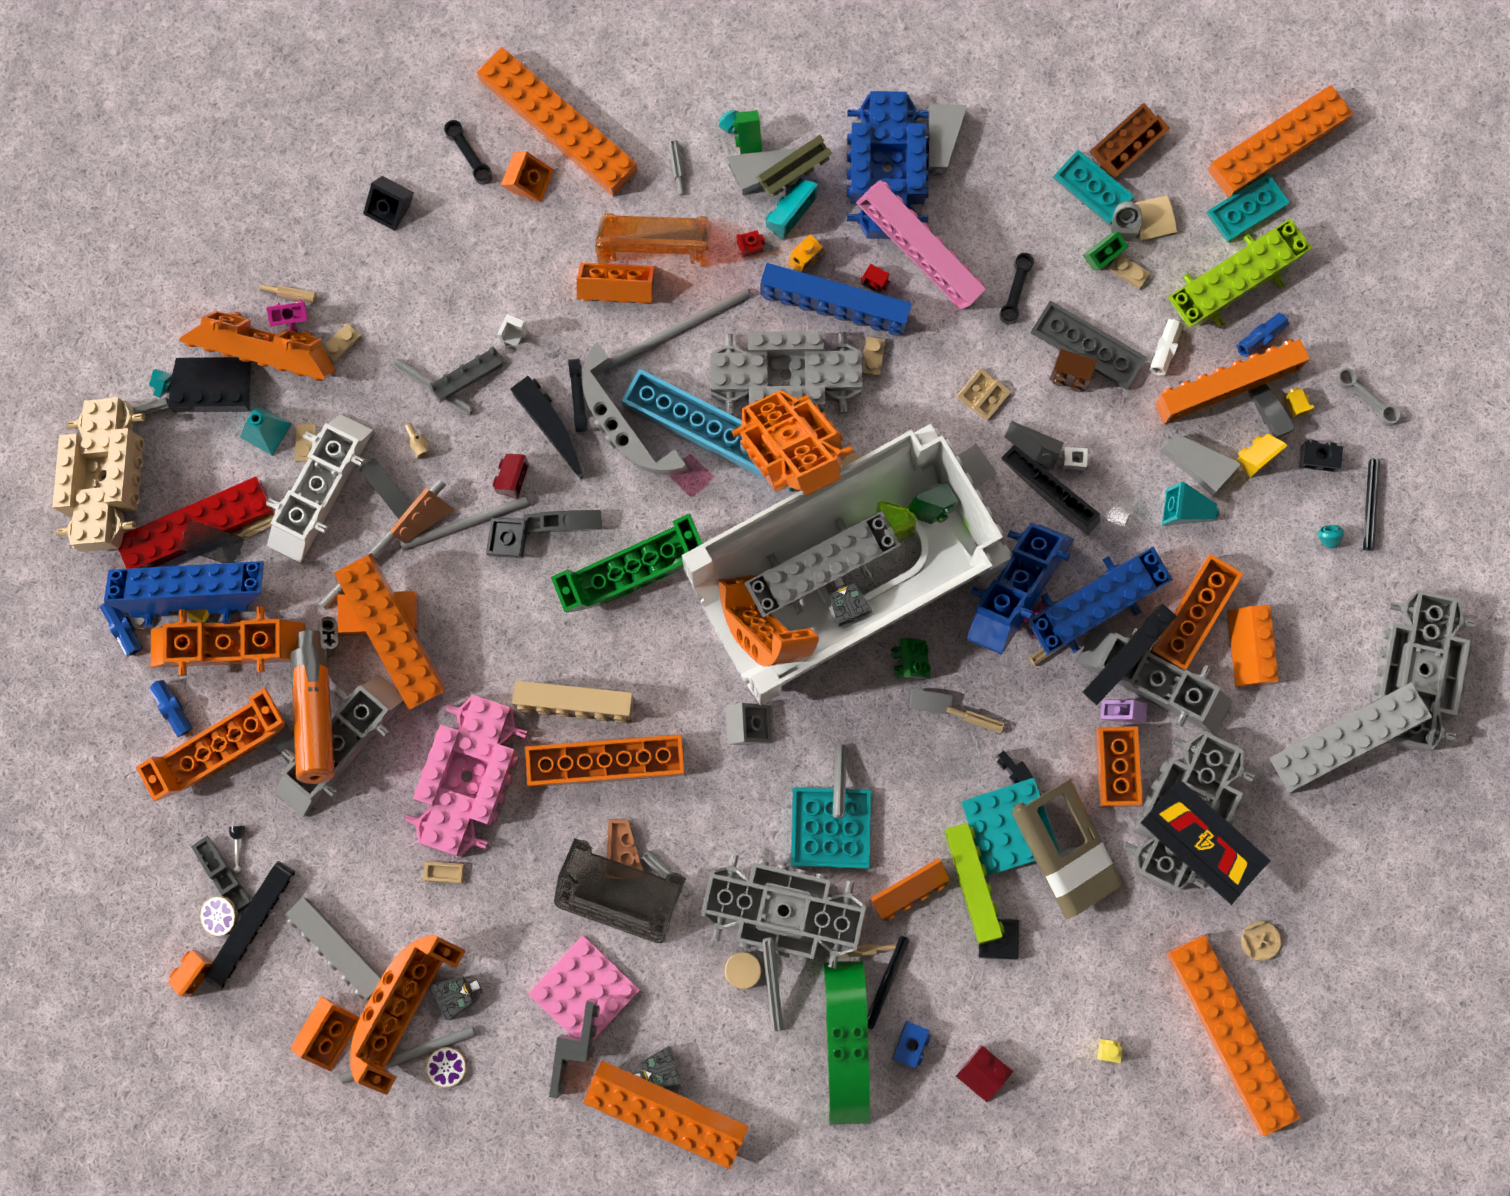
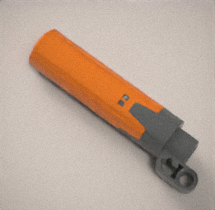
(312, 702)

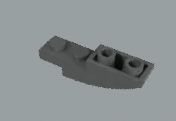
(564, 521)

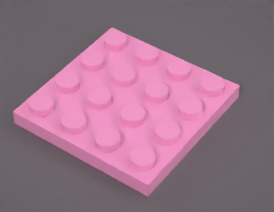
(575, 979)

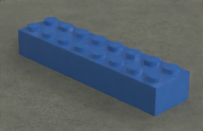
(834, 299)

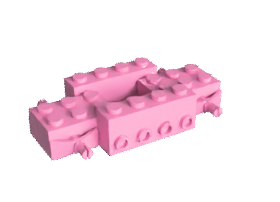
(474, 748)

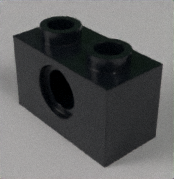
(1310, 459)

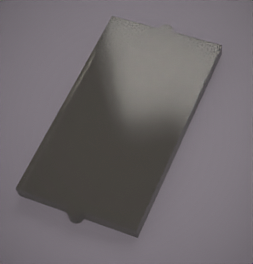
(211, 542)

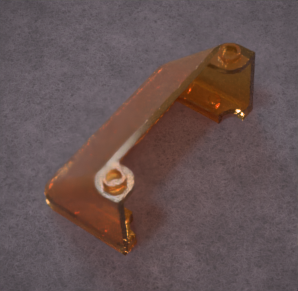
(654, 235)

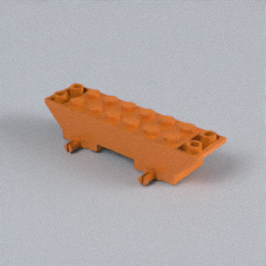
(284, 351)
(224, 644)

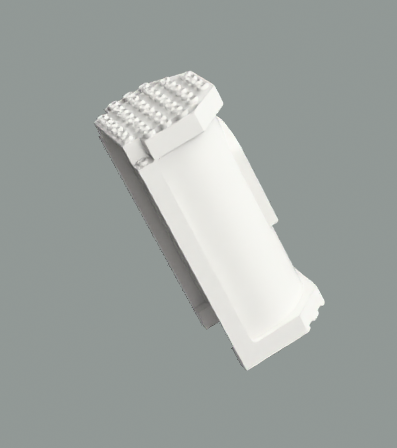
(894, 473)

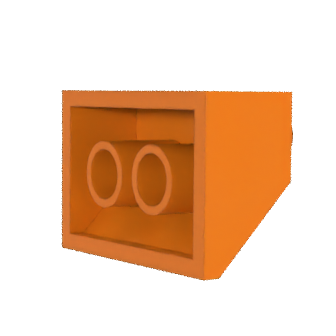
(325, 1034)

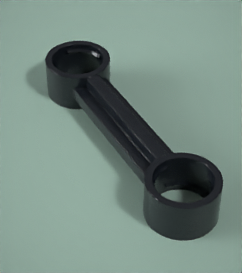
(468, 152)
(1016, 288)
(577, 395)

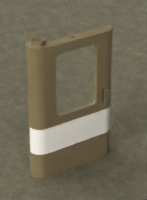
(1081, 875)

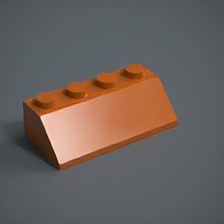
(615, 282)
(1252, 646)
(909, 889)

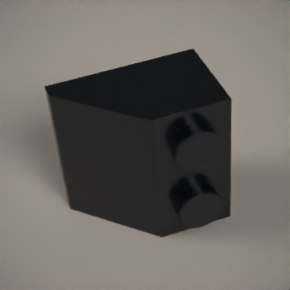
(387, 202)

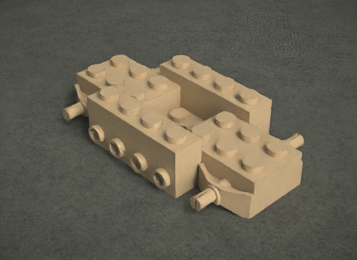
(79, 492)

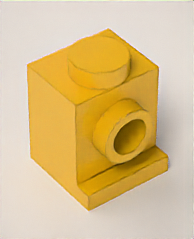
(1298, 402)

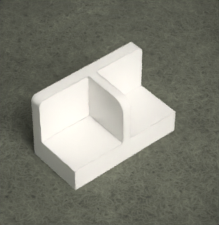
(512, 331)

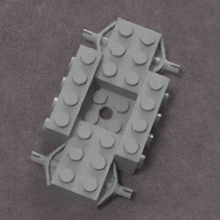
(813, 371)
(1429, 641)
(1207, 770)
(811, 917)

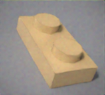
(1129, 271)
(341, 342)
(873, 356)
(302, 445)

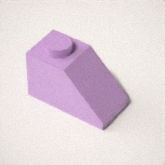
(1124, 711)

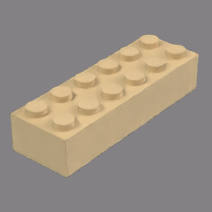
(573, 701)

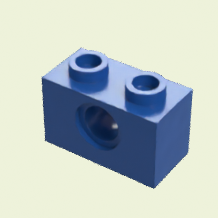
(909, 1032)

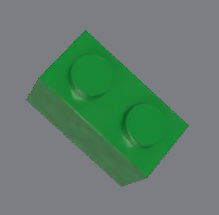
(748, 130)
(1105, 250)

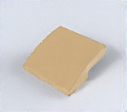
(1156, 218)
(983, 394)

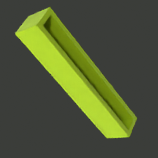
(973, 884)

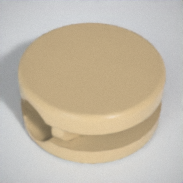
(743, 970)

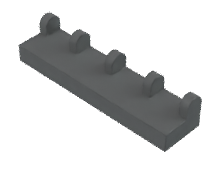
(466, 374)

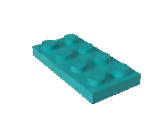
(1092, 186)
(1248, 207)

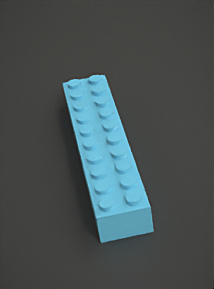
(688, 418)

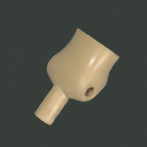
(417, 442)

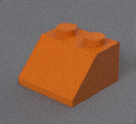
(527, 176)
(190, 973)

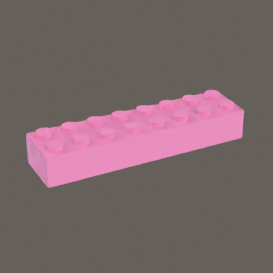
(921, 245)

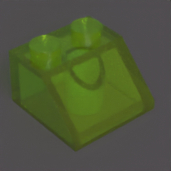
(900, 519)

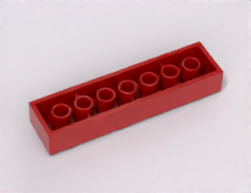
(227, 510)

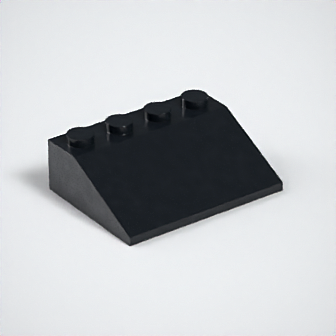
(210, 385)

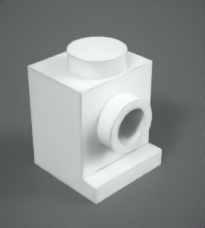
(1081, 453)

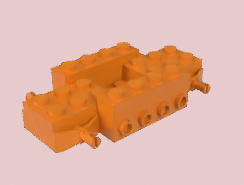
(792, 442)

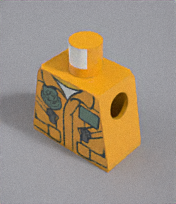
(807, 253)

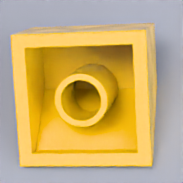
(1260, 454)

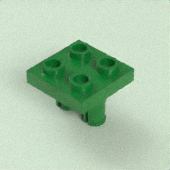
(914, 659)

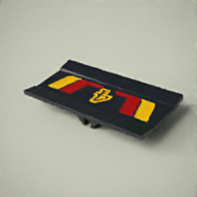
(1205, 841)

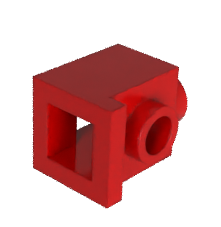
(750, 248)
(876, 278)

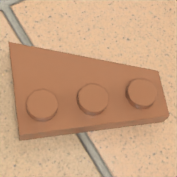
(420, 515)
(621, 844)

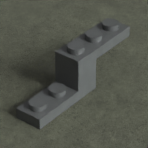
(574, 1048)

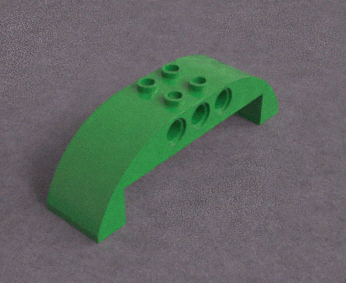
(628, 568)
(847, 1043)

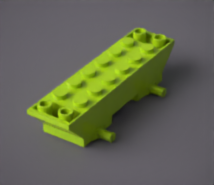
(1240, 274)

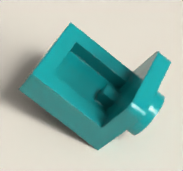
(161, 382)

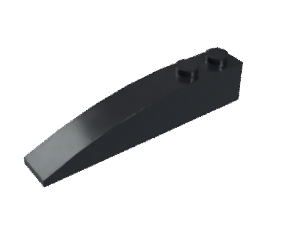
(543, 414)
(1052, 490)
(1129, 653)

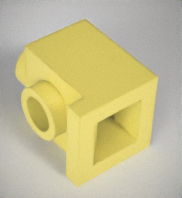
(1110, 1051)

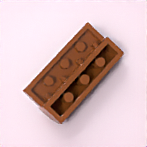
(1129, 140)

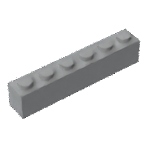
(334, 947)

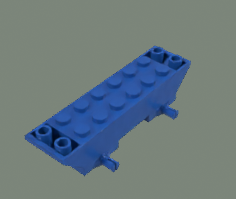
(1017, 588)
(159, 590)
(1099, 600)

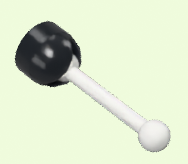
(236, 833)

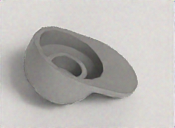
(1127, 220)

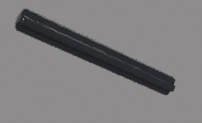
(1371, 504)
(887, 981)

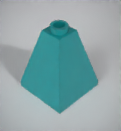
(265, 430)
(1187, 506)

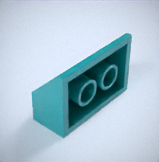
(792, 207)

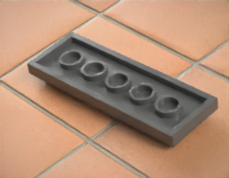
(1077, 336)

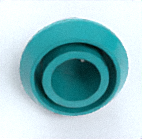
(726, 121)
(1331, 535)

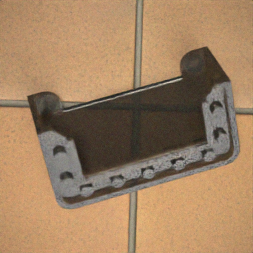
(617, 893)

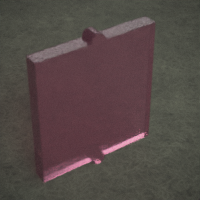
(694, 478)

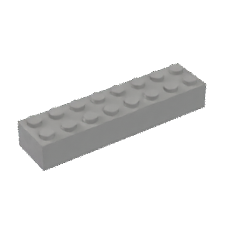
(1350, 738)

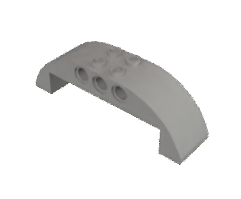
(599, 400)

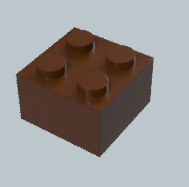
(1072, 370)

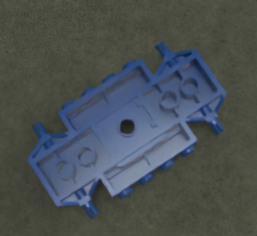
(892, 138)

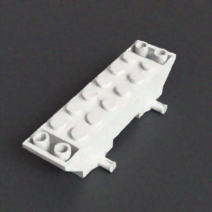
(309, 502)

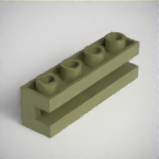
(794, 165)

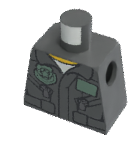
(848, 602)
(454, 995)
(660, 1069)

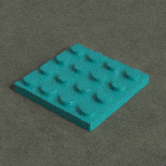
(996, 829)
(829, 841)

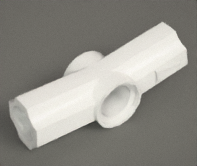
(1166, 347)

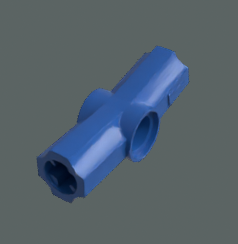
(1262, 334)
(121, 629)
(170, 708)

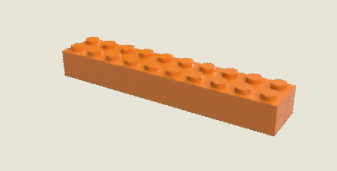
(557, 121)
(1233, 1035)

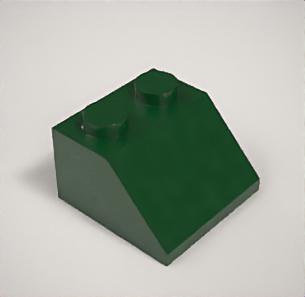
(934, 504)

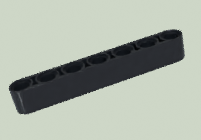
(249, 923)

